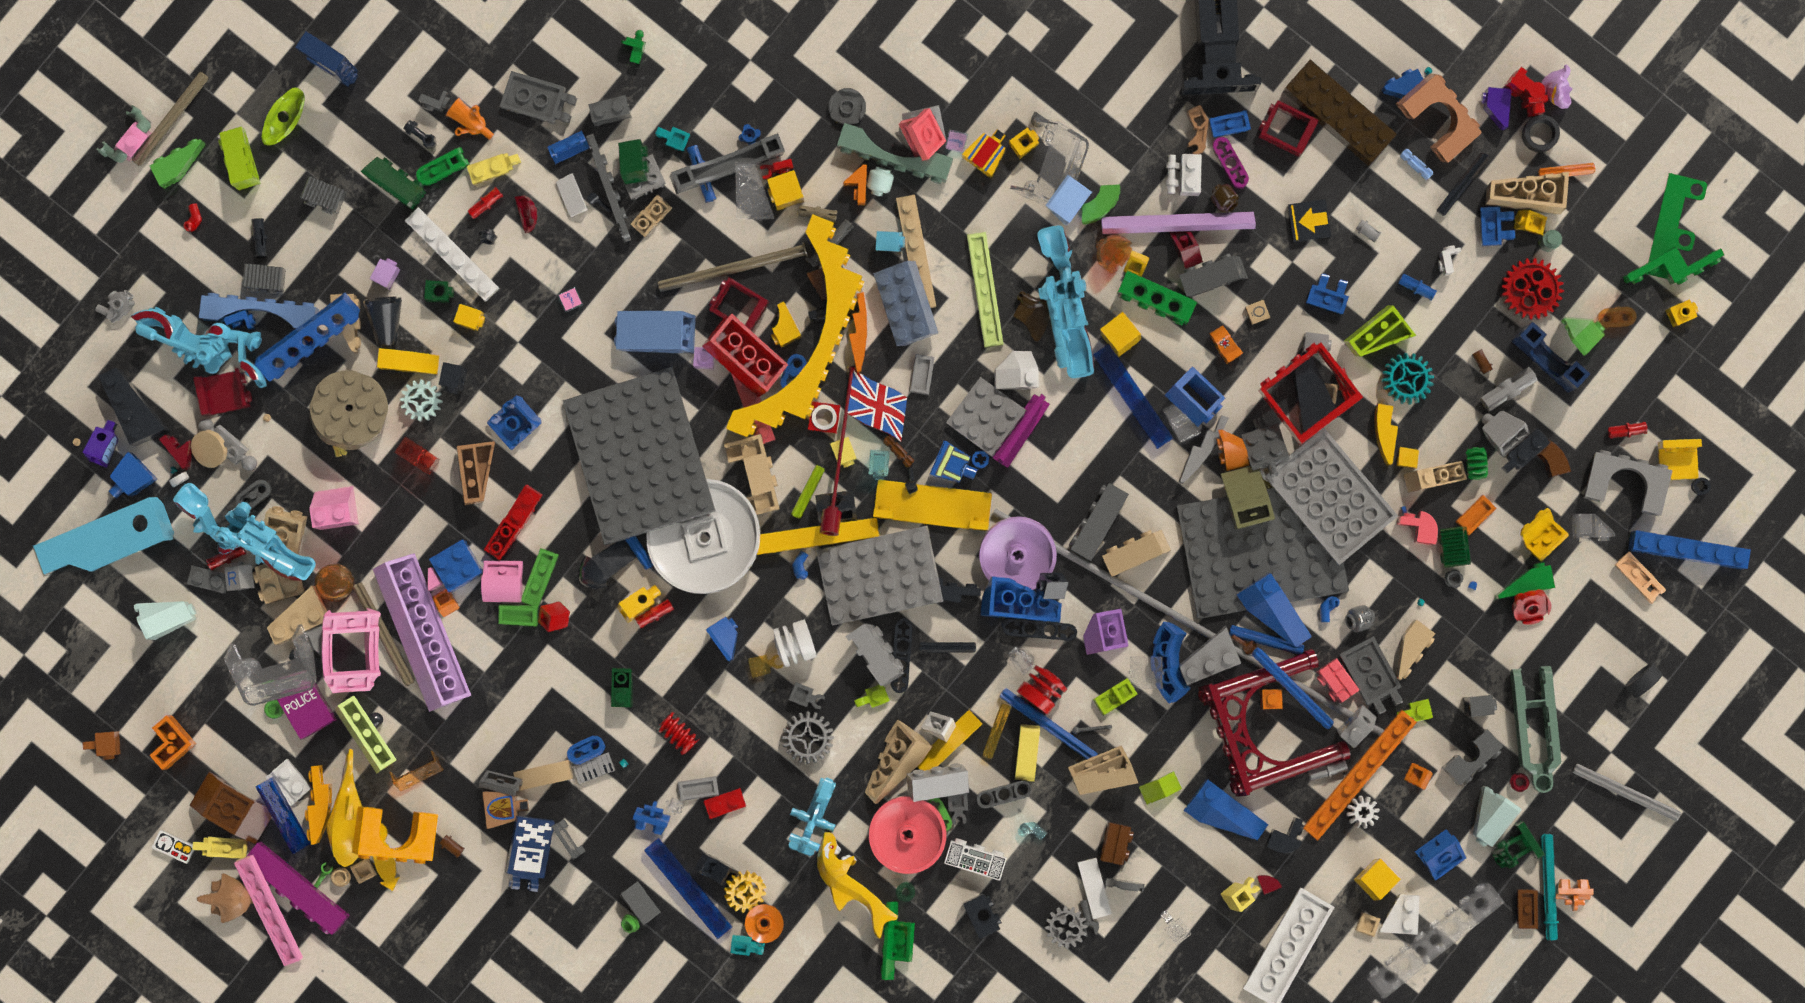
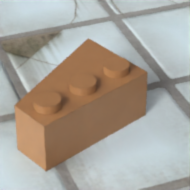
(474, 469)

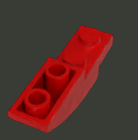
(513, 522)

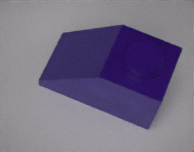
(1497, 105)

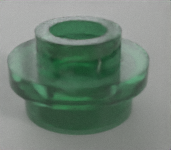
(905, 898)

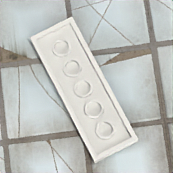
(1288, 947)

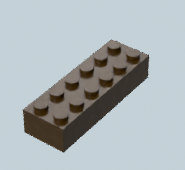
(1339, 112)

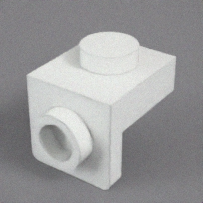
(1445, 263)

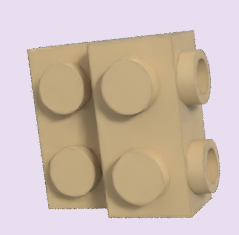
(289, 526)
(275, 587)

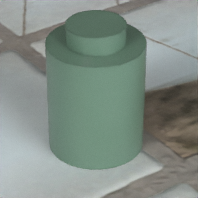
(1550, 240)

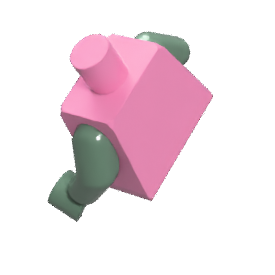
(131, 140)

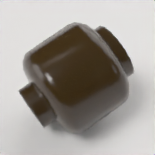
(1224, 198)

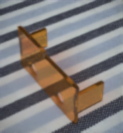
(417, 775)

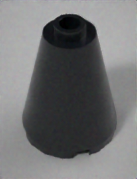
(384, 319)

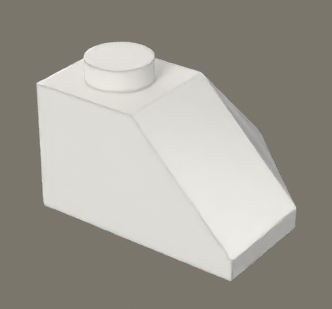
(1017, 372)

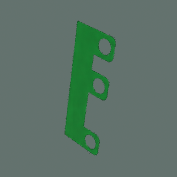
(1667, 229)

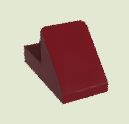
(181, 455)

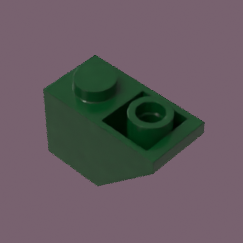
(622, 688)

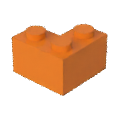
(176, 742)

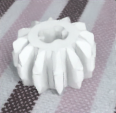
(1367, 816)

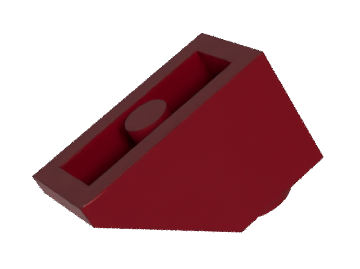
(1186, 248)

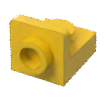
(1530, 221)

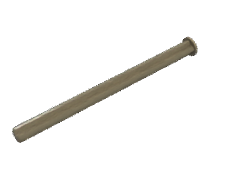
(732, 268)

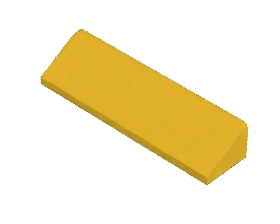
(941, 750)

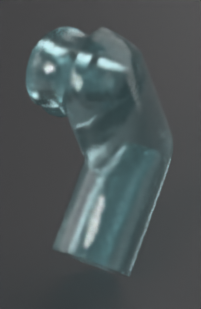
(1030, 828)

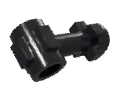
(429, 141)

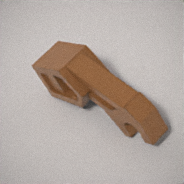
(1201, 131)

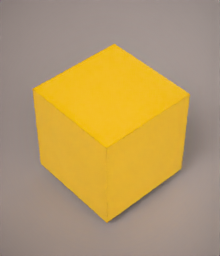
(785, 190)
(1120, 334)
(1377, 879)

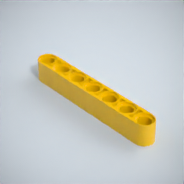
(811, 537)

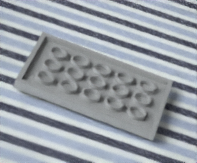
(1331, 496)
(879, 575)

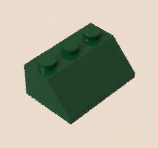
(394, 182)

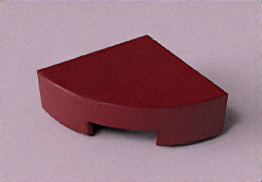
(1268, 883)

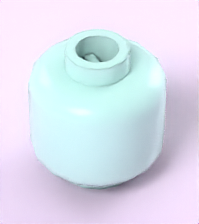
(880, 181)

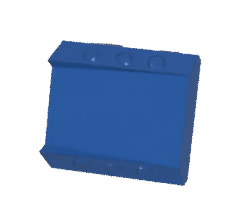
(514, 422)

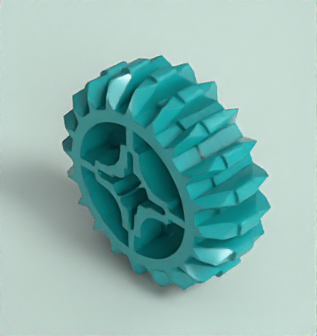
(1410, 386)

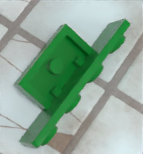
(897, 943)

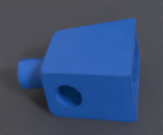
(130, 476)

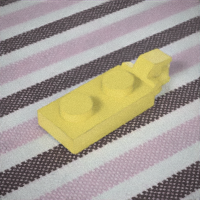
(492, 167)
(222, 847)

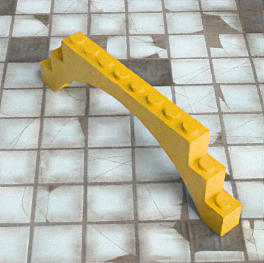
(799, 393)

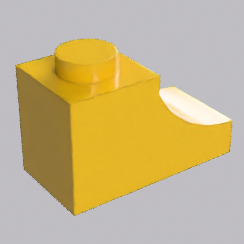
(786, 329)

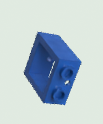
(1188, 405)

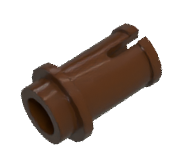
(1482, 362)
(452, 846)

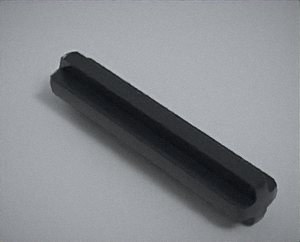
(948, 647)

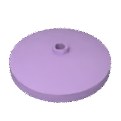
(1015, 534)

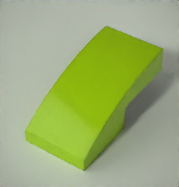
(1115, 696)

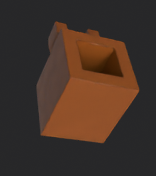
(106, 744)

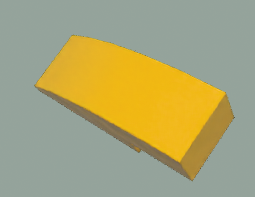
(408, 361)
(1385, 432)

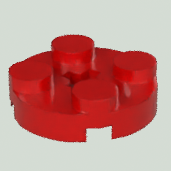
(1537, 599)

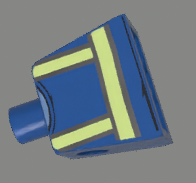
(952, 464)

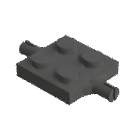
(1265, 447)

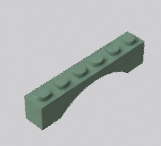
(856, 141)

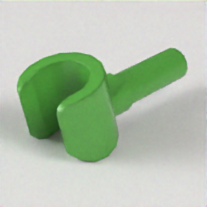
(323, 874)

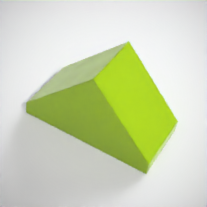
(1160, 788)

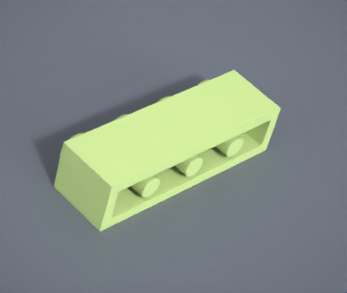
(365, 734)

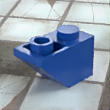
(1403, 85)

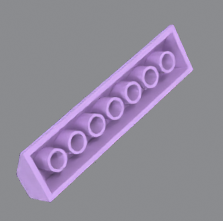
(421, 632)

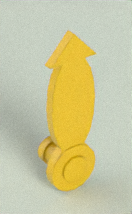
(386, 869)

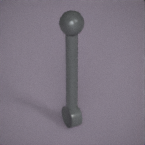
(1076, 730)

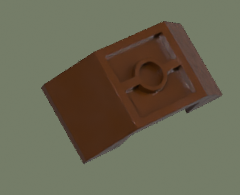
(231, 809)

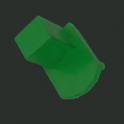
(638, 46)

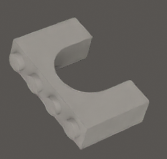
(1654, 477)

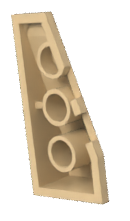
(901, 756)

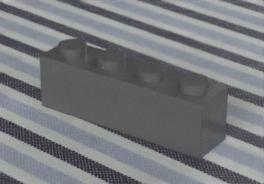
(1099, 522)

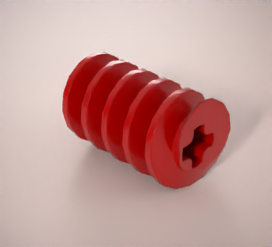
(677, 733)

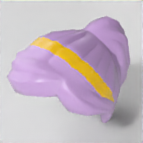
(1558, 87)

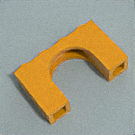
(418, 846)

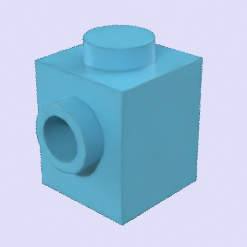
(890, 241)

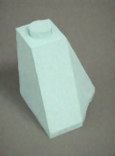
(163, 617)
(1493, 816)

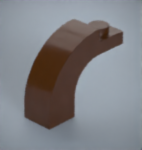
(1554, 460)

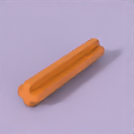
(1574, 170)

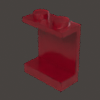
(222, 392)

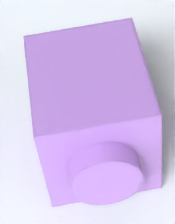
(385, 273)
(703, 359)

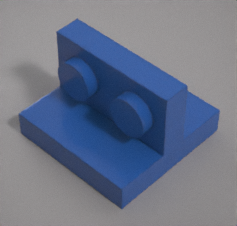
(1441, 854)

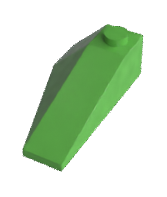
(1583, 332)

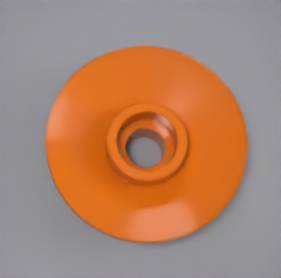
(761, 933)

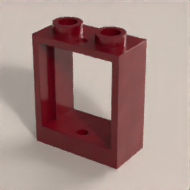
(1310, 121)
(724, 288)

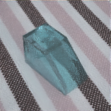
(879, 464)

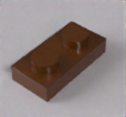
(1527, 909)

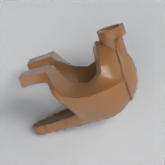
(229, 900)

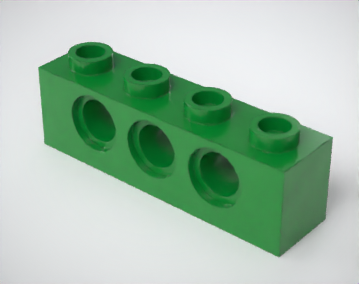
(1167, 296)

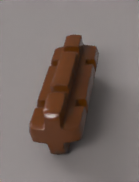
(900, 453)

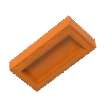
(1476, 514)

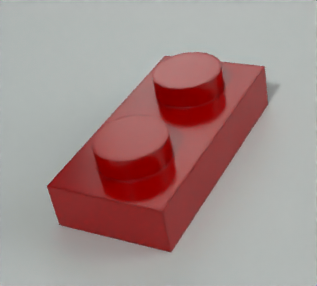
(725, 803)

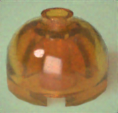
(1112, 252)
(334, 582)

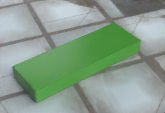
(539, 577)

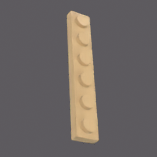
(914, 242)

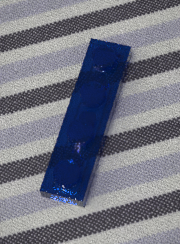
(282, 815)

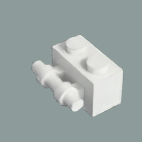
(1189, 174)

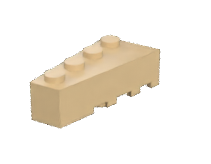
(1531, 193)

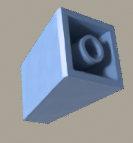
(655, 331)

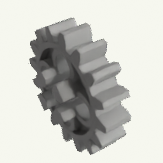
(1062, 917)

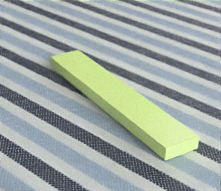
(985, 290)

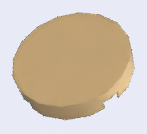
(209, 448)

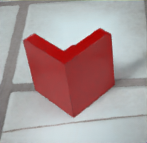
(553, 616)

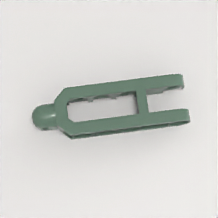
(1541, 773)

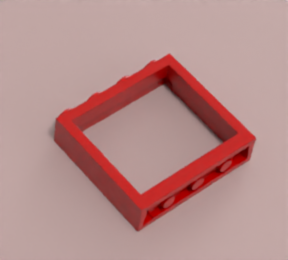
(1296, 362)

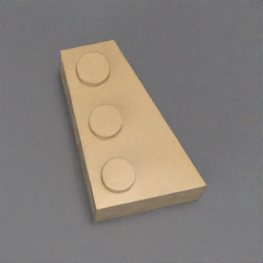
(1135, 552)
(305, 610)
(1103, 772)

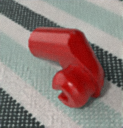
(195, 219)

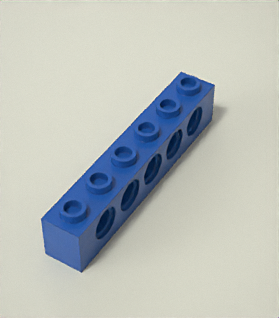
(342, 305)

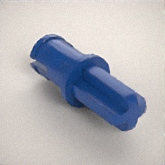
(1417, 286)

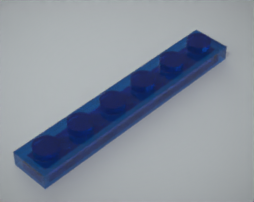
(1132, 396)
(688, 888)

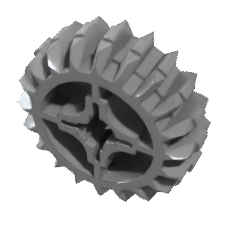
(791, 738)

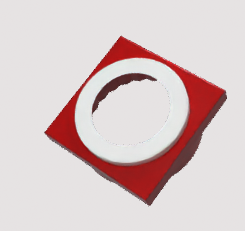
(832, 427)

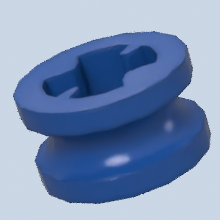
(977, 464)

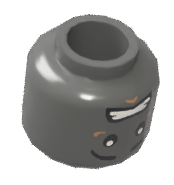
(1360, 618)

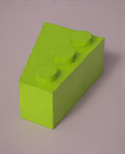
(238, 158)
(1380, 331)

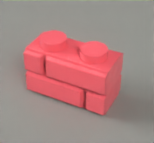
(1337, 681)

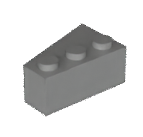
(876, 653)
(1211, 658)

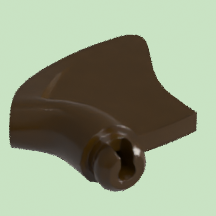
(1033, 314)

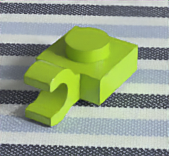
(875, 696)
(1419, 710)

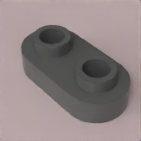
(252, 492)

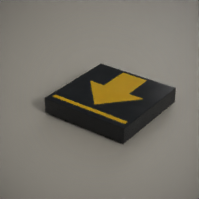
(1309, 221)

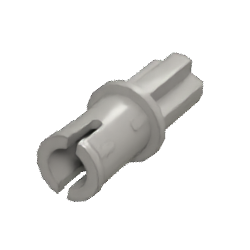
(1328, 770)

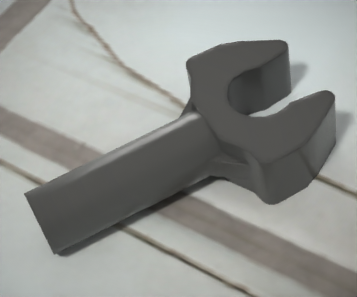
(1086, 913)

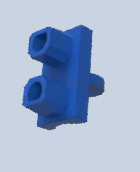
(653, 816)

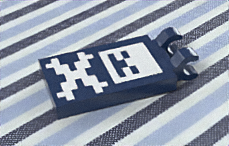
(529, 851)

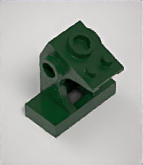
(1525, 842)

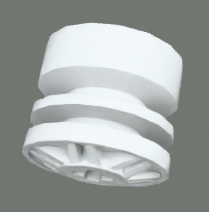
(794, 643)

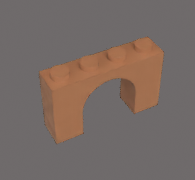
(1462, 127)

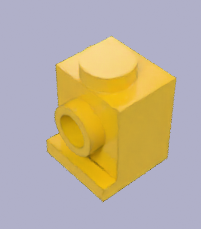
(1016, 142)
(1677, 317)

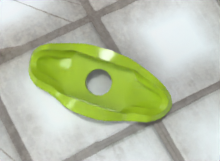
(293, 104)

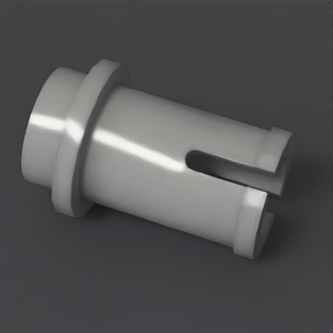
(1368, 230)

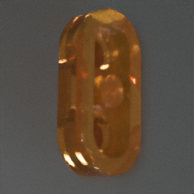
(1615, 317)

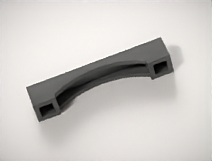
(709, 171)

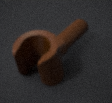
(1247, 647)

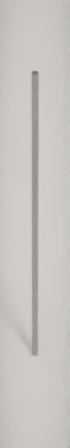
(1186, 621)

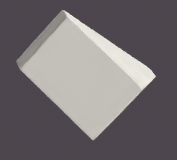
(939, 726)

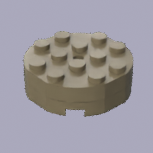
(348, 391)

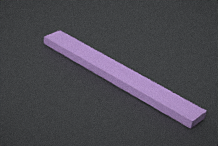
(1178, 222)

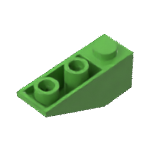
(174, 166)

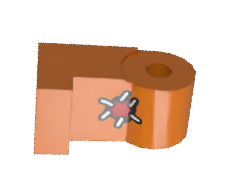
(1225, 344)

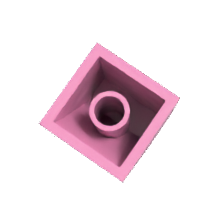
(333, 508)

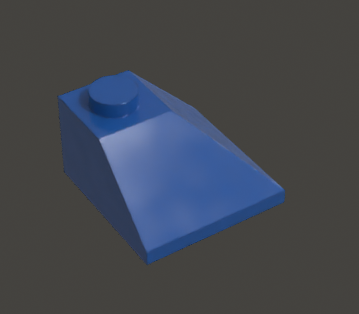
(724, 636)

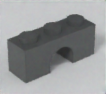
(1486, 747)

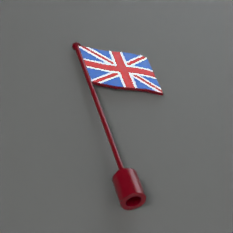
(875, 407)

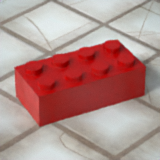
(745, 355)

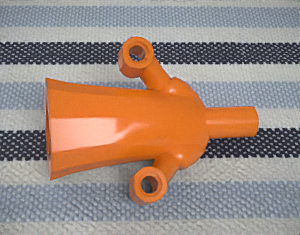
(469, 118)

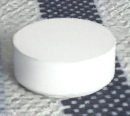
(179, 479)

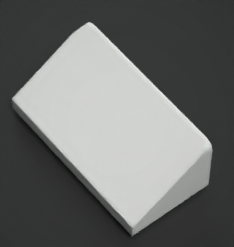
(571, 195)

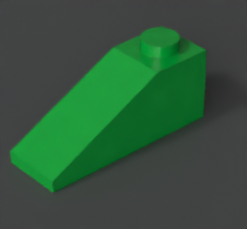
(1533, 579)

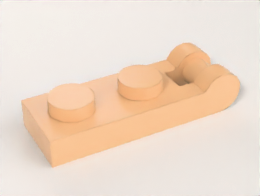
(1639, 577)

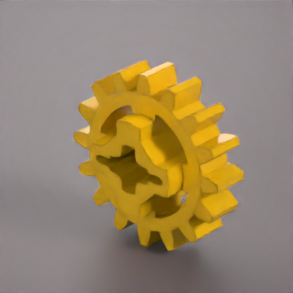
(745, 891)

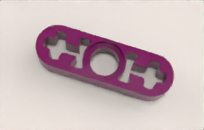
(1242, 172)

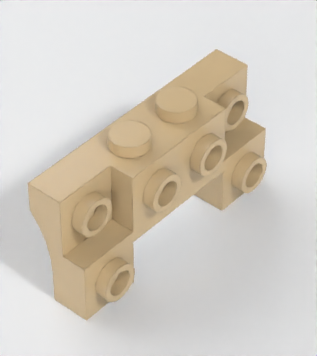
(758, 472)

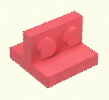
(923, 134)

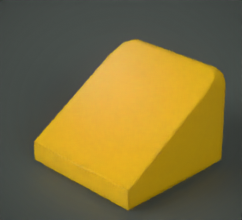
(1136, 263)
(1407, 458)

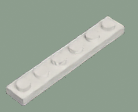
(452, 254)

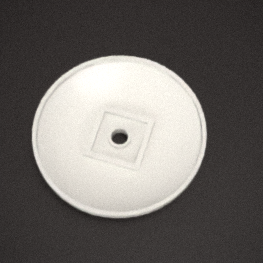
(722, 560)

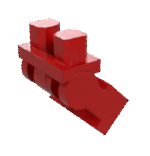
(1530, 92)

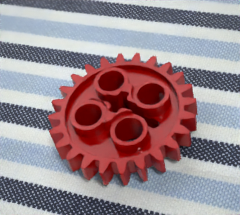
(1516, 296)

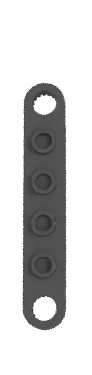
(613, 195)

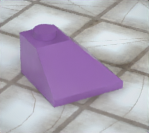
(1105, 632)

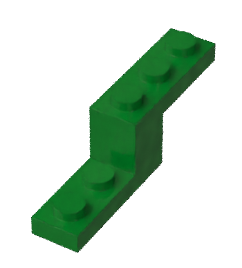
(1674, 266)

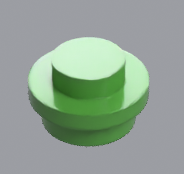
(630, 923)

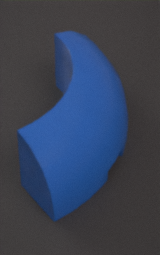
(1167, 645)

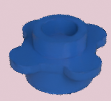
(747, 129)

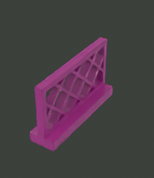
(1009, 449)

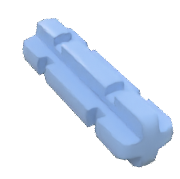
(1416, 164)

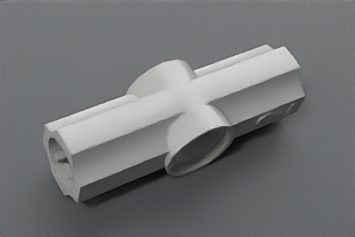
(1508, 389)

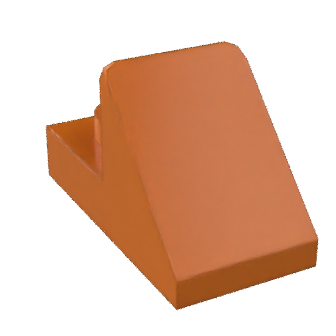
(858, 179)

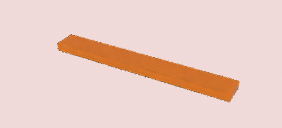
(1359, 774)

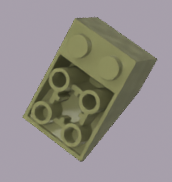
(1247, 497)

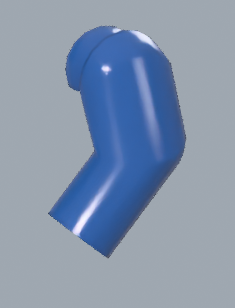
(798, 567)
(1326, 607)

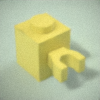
(1239, 895)

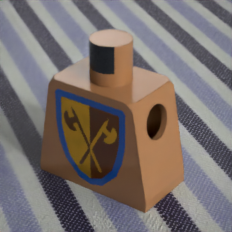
(502, 808)

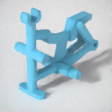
(813, 818)

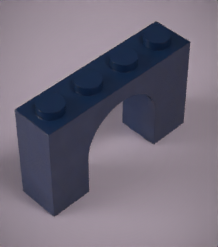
(327, 59)
(1566, 374)

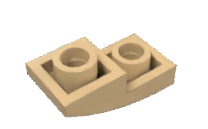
(651, 216)

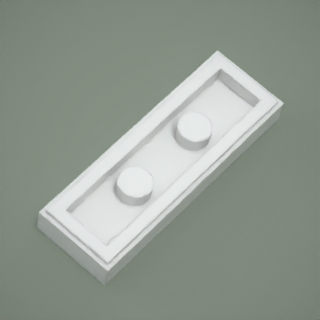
(1094, 888)

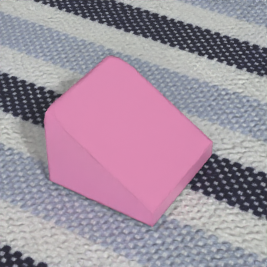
(433, 579)

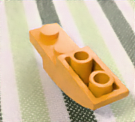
(320, 812)

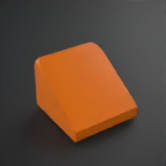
(445, 603)
(1418, 776)

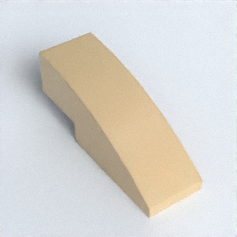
(544, 774)

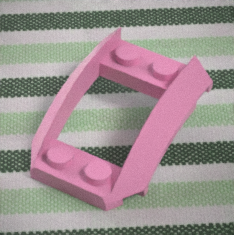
(351, 622)

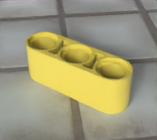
(1027, 752)

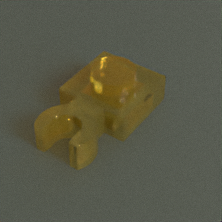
(761, 665)

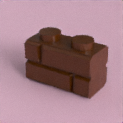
(1116, 843)

